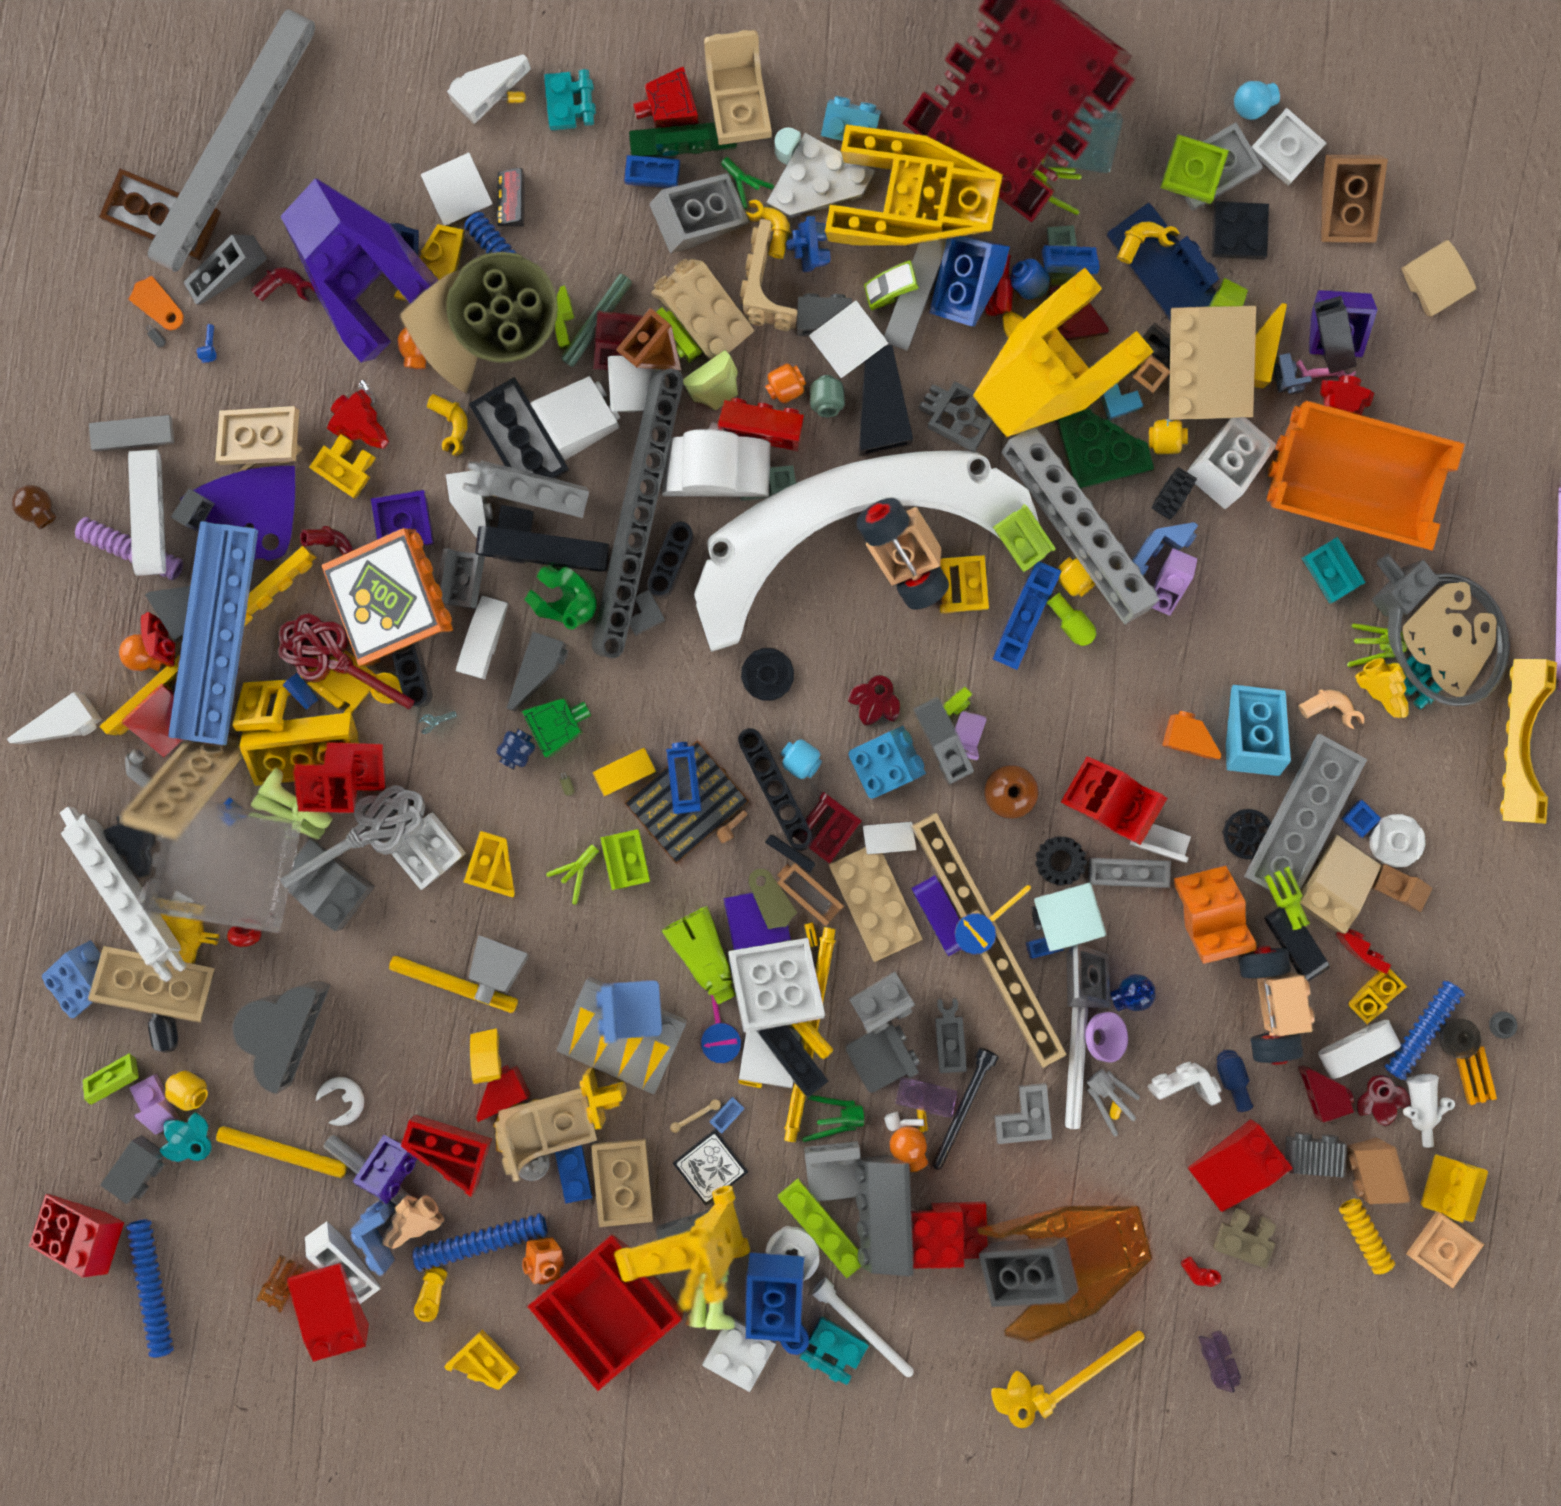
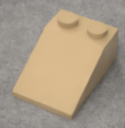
(1338, 885)

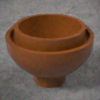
(997, 792)

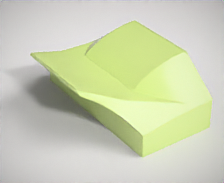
(713, 381)

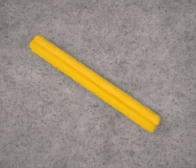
(449, 982)
(281, 1152)

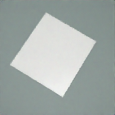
(848, 339)

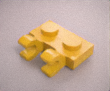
(339, 471)

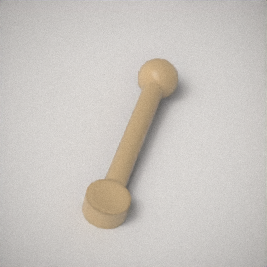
(714, 1105)

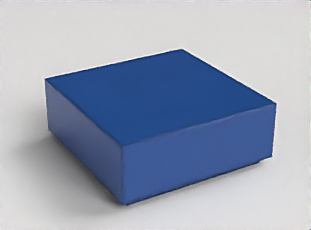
(1361, 818)

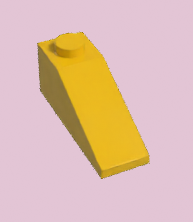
(1266, 346)

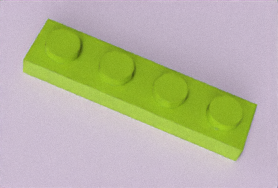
(821, 1227)

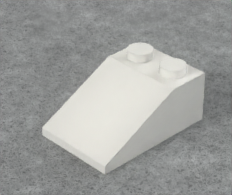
(1231, 460)

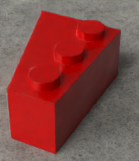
(449, 1150)

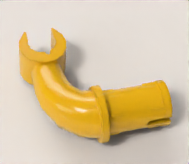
(780, 228)
(1138, 234)
(454, 414)

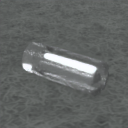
(364, 385)

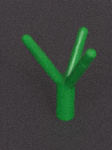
(740, 176)

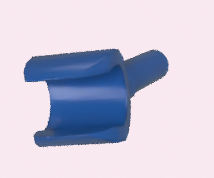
(207, 353)

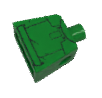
(556, 724)

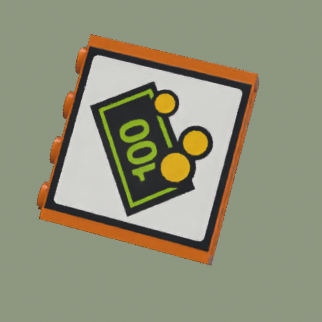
(387, 595)

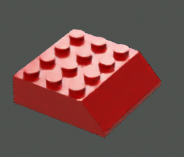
(601, 1317)

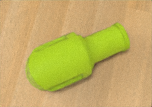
(1074, 622)
(1289, 901)

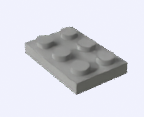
(1239, 165)

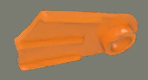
(156, 303)

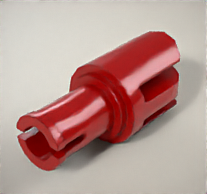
(1003, 294)

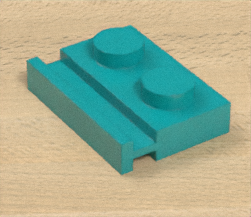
(1333, 570)

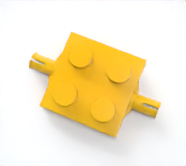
(189, 935)

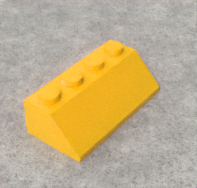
(300, 742)

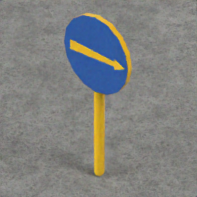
(976, 932)

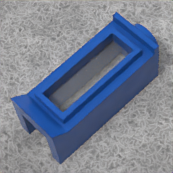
(683, 778)

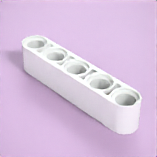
(147, 512)

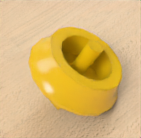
(391, 680)

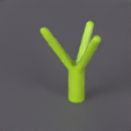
(579, 866)

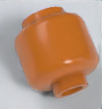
(785, 383)

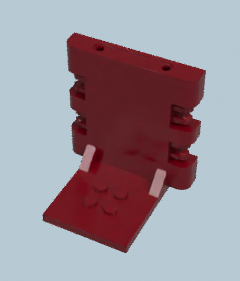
(1024, 95)

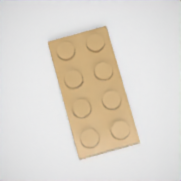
(875, 903)
(130, 983)

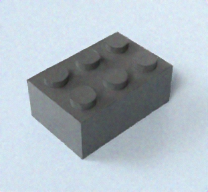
(1028, 1272)

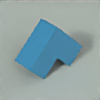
(1119, 405)

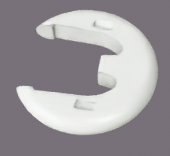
(353, 1094)

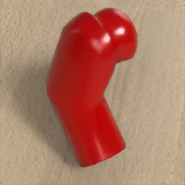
(1201, 1276)

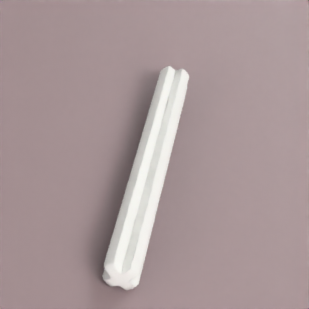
(1076, 1067)

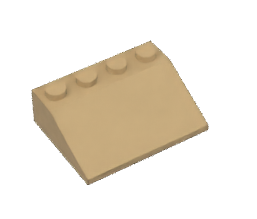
(1212, 362)

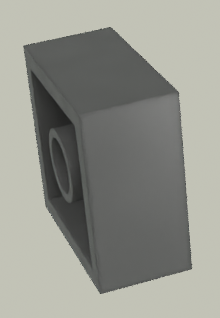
(192, 510)

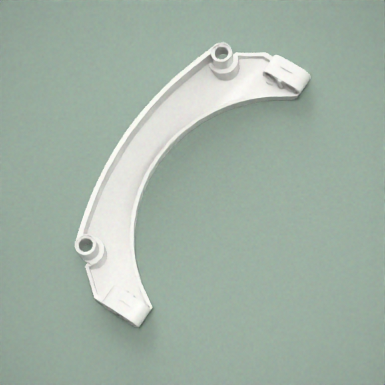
(780, 522)

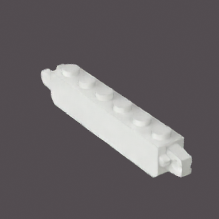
(121, 892)

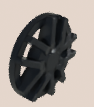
(1246, 833)

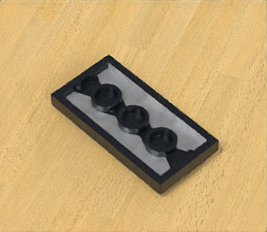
(517, 431)

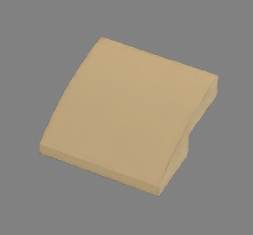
(1439, 278)

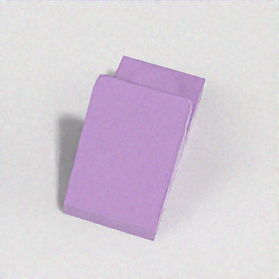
(153, 1104)

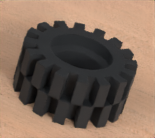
(1174, 493)
(1044, 860)

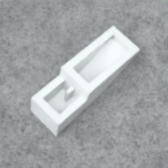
(482, 637)

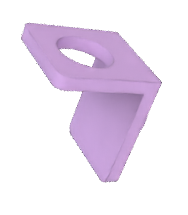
(969, 729)

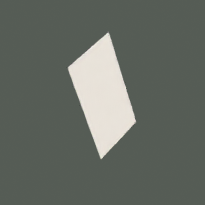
(889, 838)

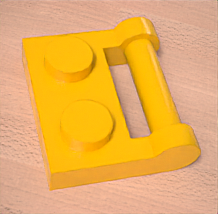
(971, 584)
(254, 704)

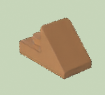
(1402, 888)

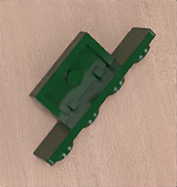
(676, 140)

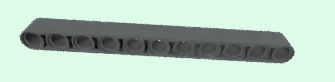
(646, 503)

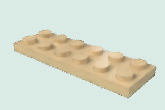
(182, 787)

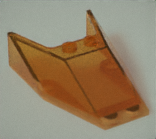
(1106, 1252)

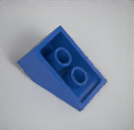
(967, 278)
(774, 1297)

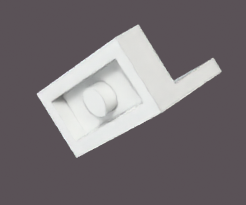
(1165, 843)

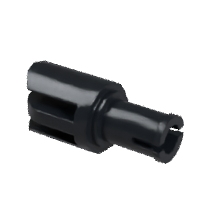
(163, 1033)

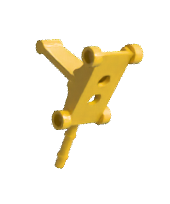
(693, 1251)

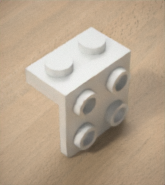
(1186, 1075)

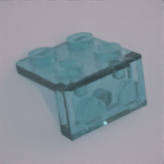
(1102, 141)

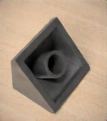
(1087, 978)

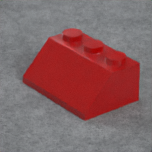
(762, 422)

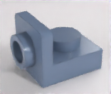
(1285, 373)

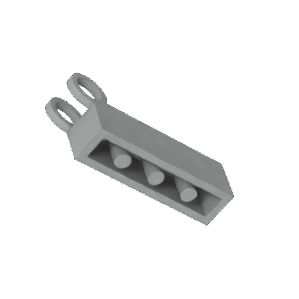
(527, 488)

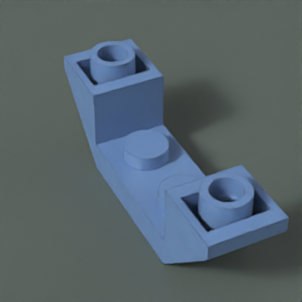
(1174, 536)

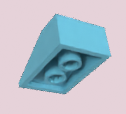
(1257, 731)

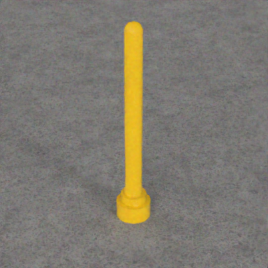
(1046, 1403)

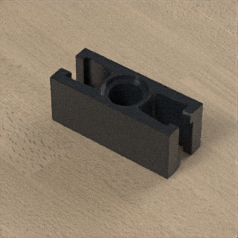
(1335, 334)

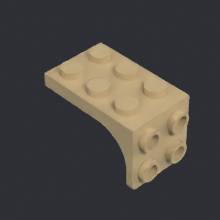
(736, 87)
(756, 306)
(703, 308)
(542, 1129)

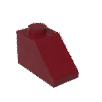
(1327, 1098)

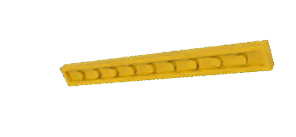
(258, 598)

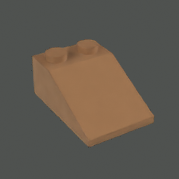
(1352, 197)

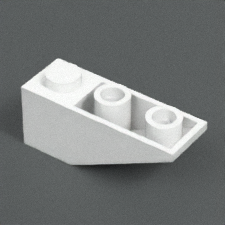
(469, 506)

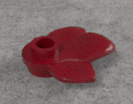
(875, 704)
(1383, 1103)

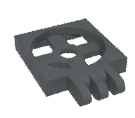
(942, 403)

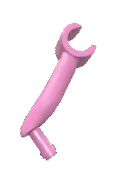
(1320, 372)

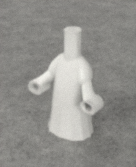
(1424, 1102)

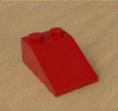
(1240, 1166)
(328, 1312)

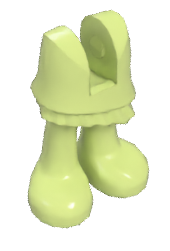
(272, 793)
(715, 1317)

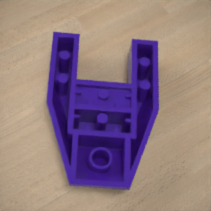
(344, 254)

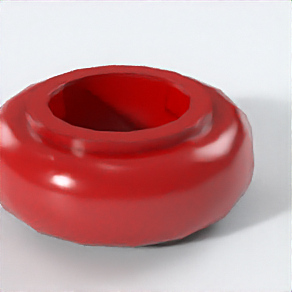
(243, 936)

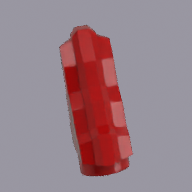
(1346, 394)
(357, 420)

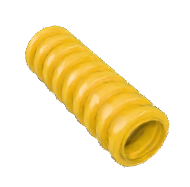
(1367, 1236)

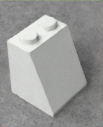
(576, 416)

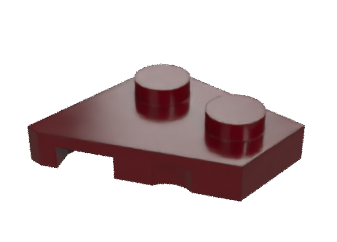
(1083, 324)

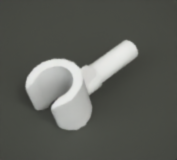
(894, 1123)

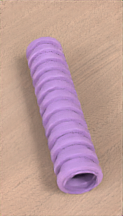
(119, 544)

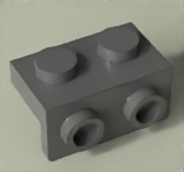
(460, 578)

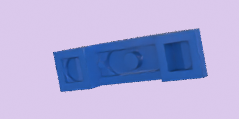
(1026, 614)

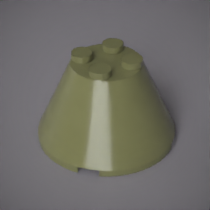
(502, 307)

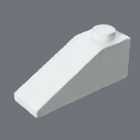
(484, 87)
(65, 719)
(328, 1247)

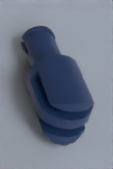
(1234, 1078)

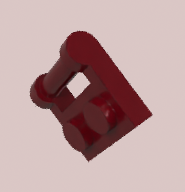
(834, 832)

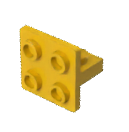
(600, 1097)
(1454, 1188)

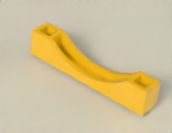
(1531, 685)

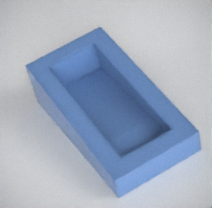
(726, 1115)

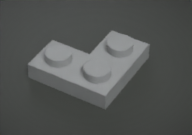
(1031, 1123)

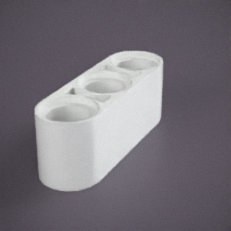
(1359, 1049)

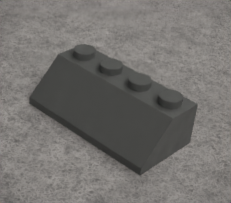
(884, 1215)

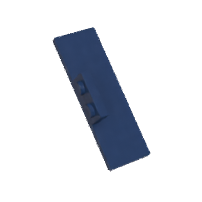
(1173, 274)

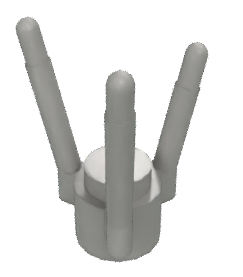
(1102, 1084)

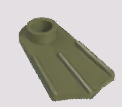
(771, 900)

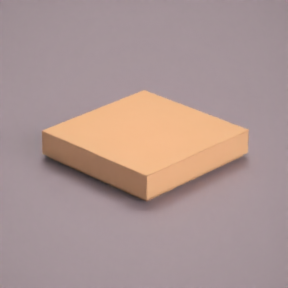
(1445, 1249)

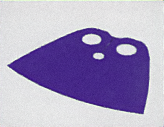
(256, 497)

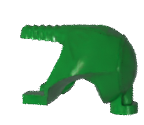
(576, 604)

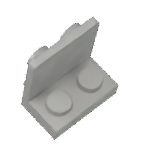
(882, 1003)
(832, 1170)

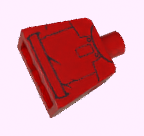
(668, 101)

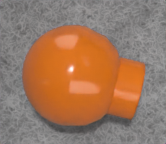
(412, 356)
(134, 655)
(909, 1146)

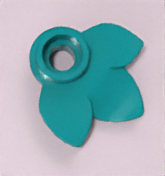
(182, 1137)

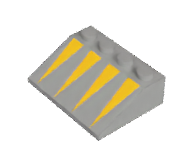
(632, 1060)

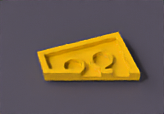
(441, 252)

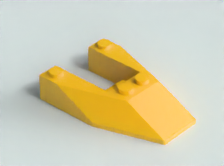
(929, 193)
(1042, 375)

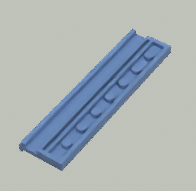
(213, 633)

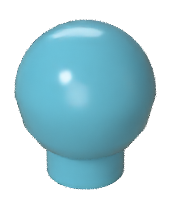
(1255, 99)

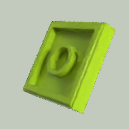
(1194, 169)

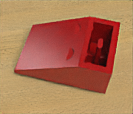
(76, 1236)

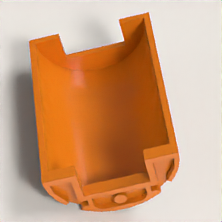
(1362, 473)

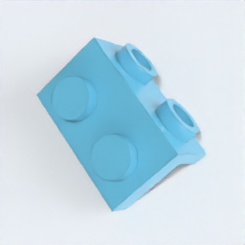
(841, 112)

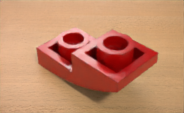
(156, 639)
(1358, 948)

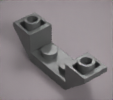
(944, 740)

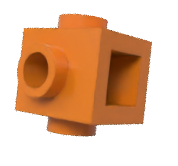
(543, 1260)

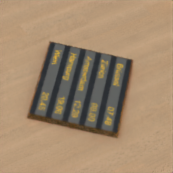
(685, 831)

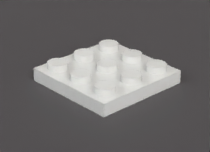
(776, 985)

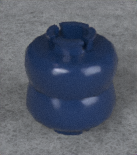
(515, 749)

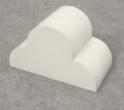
(716, 465)

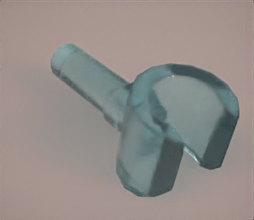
(433, 721)

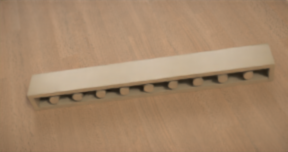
(999, 957)

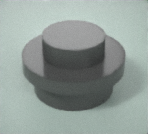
(1503, 1025)

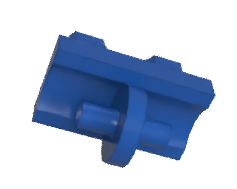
(806, 244)

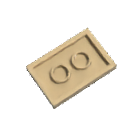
(257, 435)
(622, 1182)

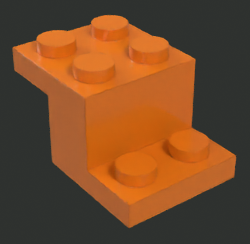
(1215, 914)

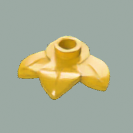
(1016, 1397)

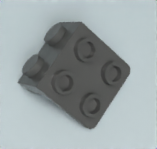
(882, 1057)

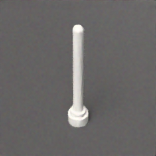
(825, 1292)

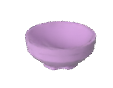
(1113, 1037)

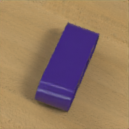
(938, 912)

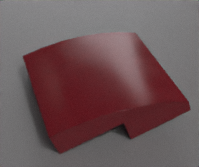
(609, 334)

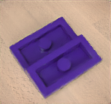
(748, 925)

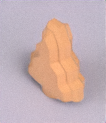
(412, 1220)

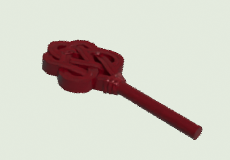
(296, 644)

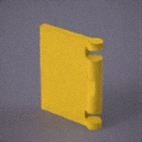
(342, 688)

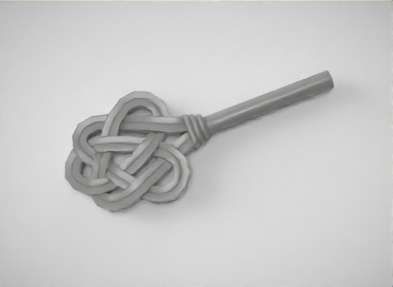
(379, 821)

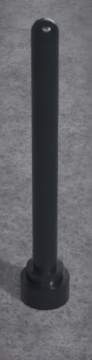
(984, 1062)

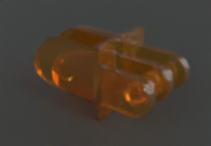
(279, 1285)

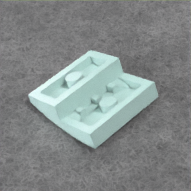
(1070, 916)

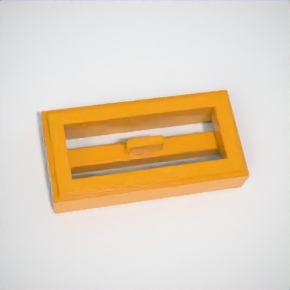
(1486, 1075)

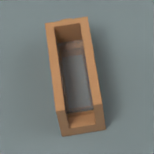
(809, 893)

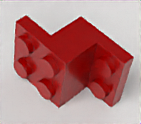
(336, 783)
(1114, 800)
(948, 1234)

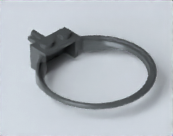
(1406, 590)

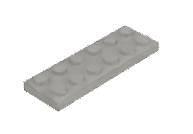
(1307, 812)

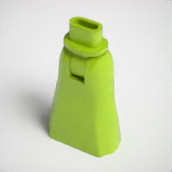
(700, 949)

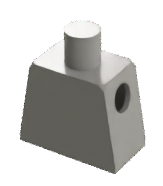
(495, 967)

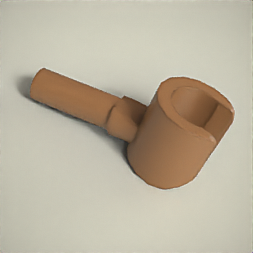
(725, 833)

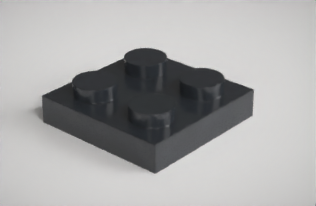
(1240, 230)

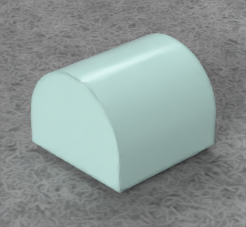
(786, 144)

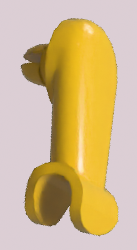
(430, 1294)

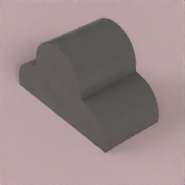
(279, 1031)

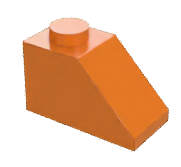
(1190, 736)

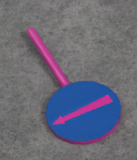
(720, 1041)

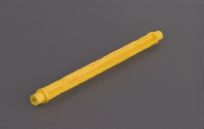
(822, 970)

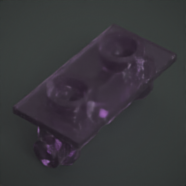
(1223, 1372)

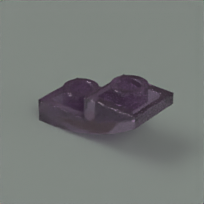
(926, 1097)

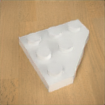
(817, 179)

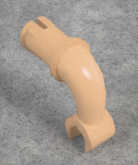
(1328, 699)

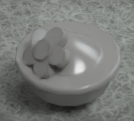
(535, 1168)

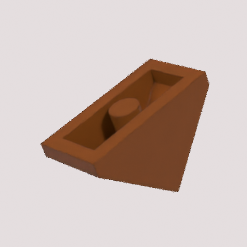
(651, 344)

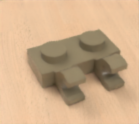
(1243, 1244)

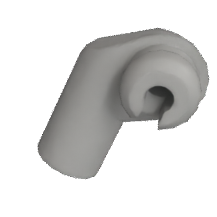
(134, 769)

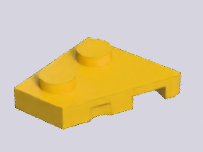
(491, 865)
(484, 1361)

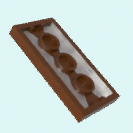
(143, 206)

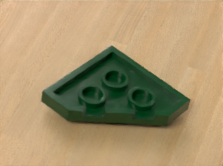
(1101, 450)

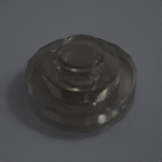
(1460, 1038)

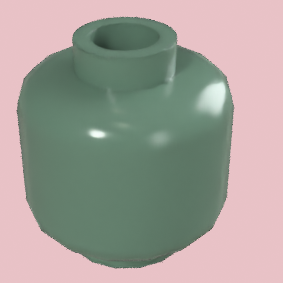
(827, 396)

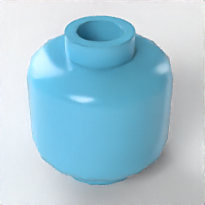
(801, 759)

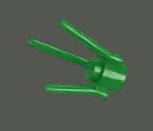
(850, 1117)

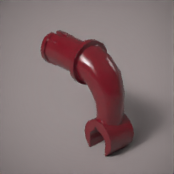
(278, 277)
(326, 536)

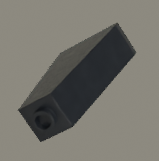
(883, 406)

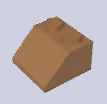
(1377, 1172)

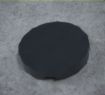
(767, 674)

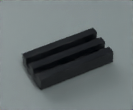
(790, 852)

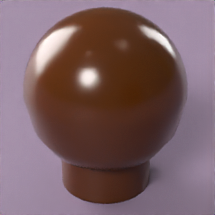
(33, 505)

